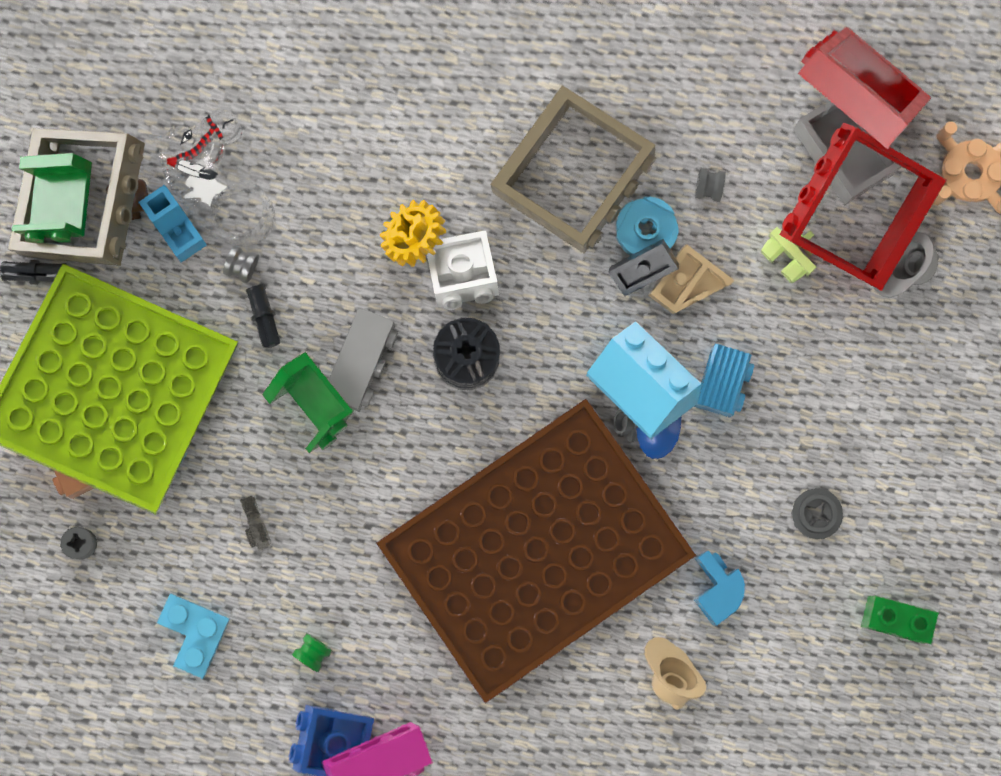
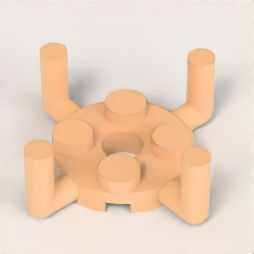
(953, 169)

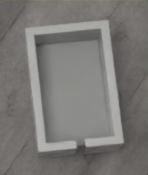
(862, 166)

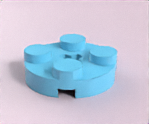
(641, 211)

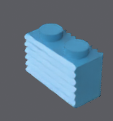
(724, 380)

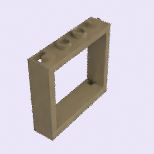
(532, 142)
(118, 202)

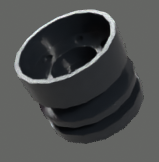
(461, 372)

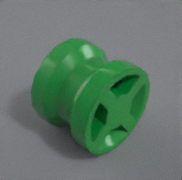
(312, 652)

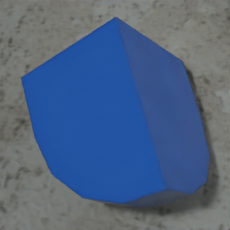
(662, 443)

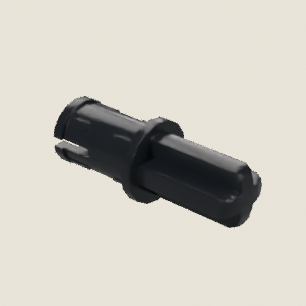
(263, 316)

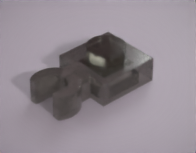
(257, 533)

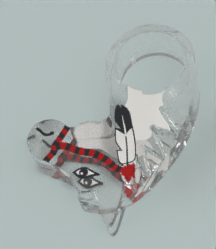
(192, 169)

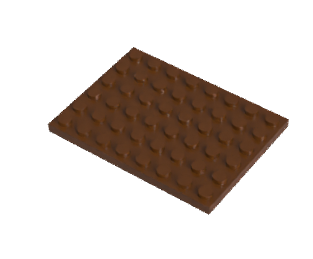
(535, 550)

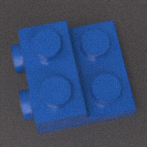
(324, 735)

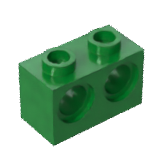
(899, 619)

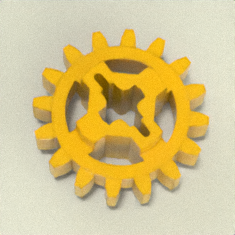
(413, 233)

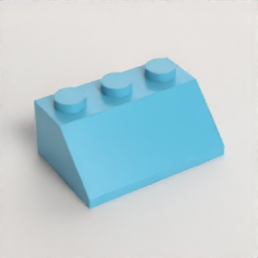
(644, 380)

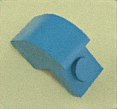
(172, 223)
(726, 593)

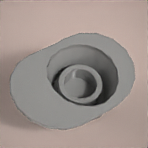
(914, 268)

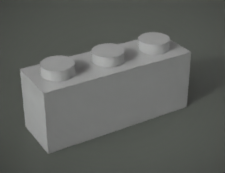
(362, 357)

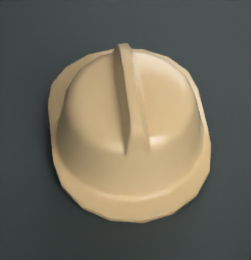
(674, 675)

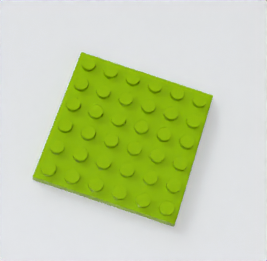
(110, 388)

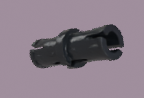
(33, 271)

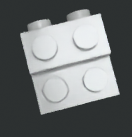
(463, 271)

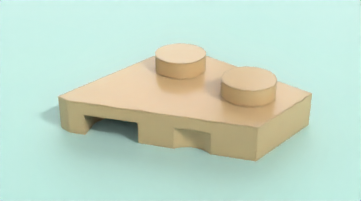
(690, 283)

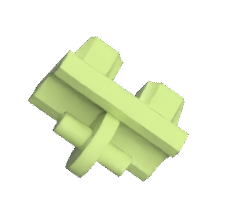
(800, 263)

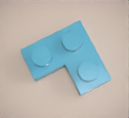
(202, 632)

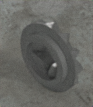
(831, 510)

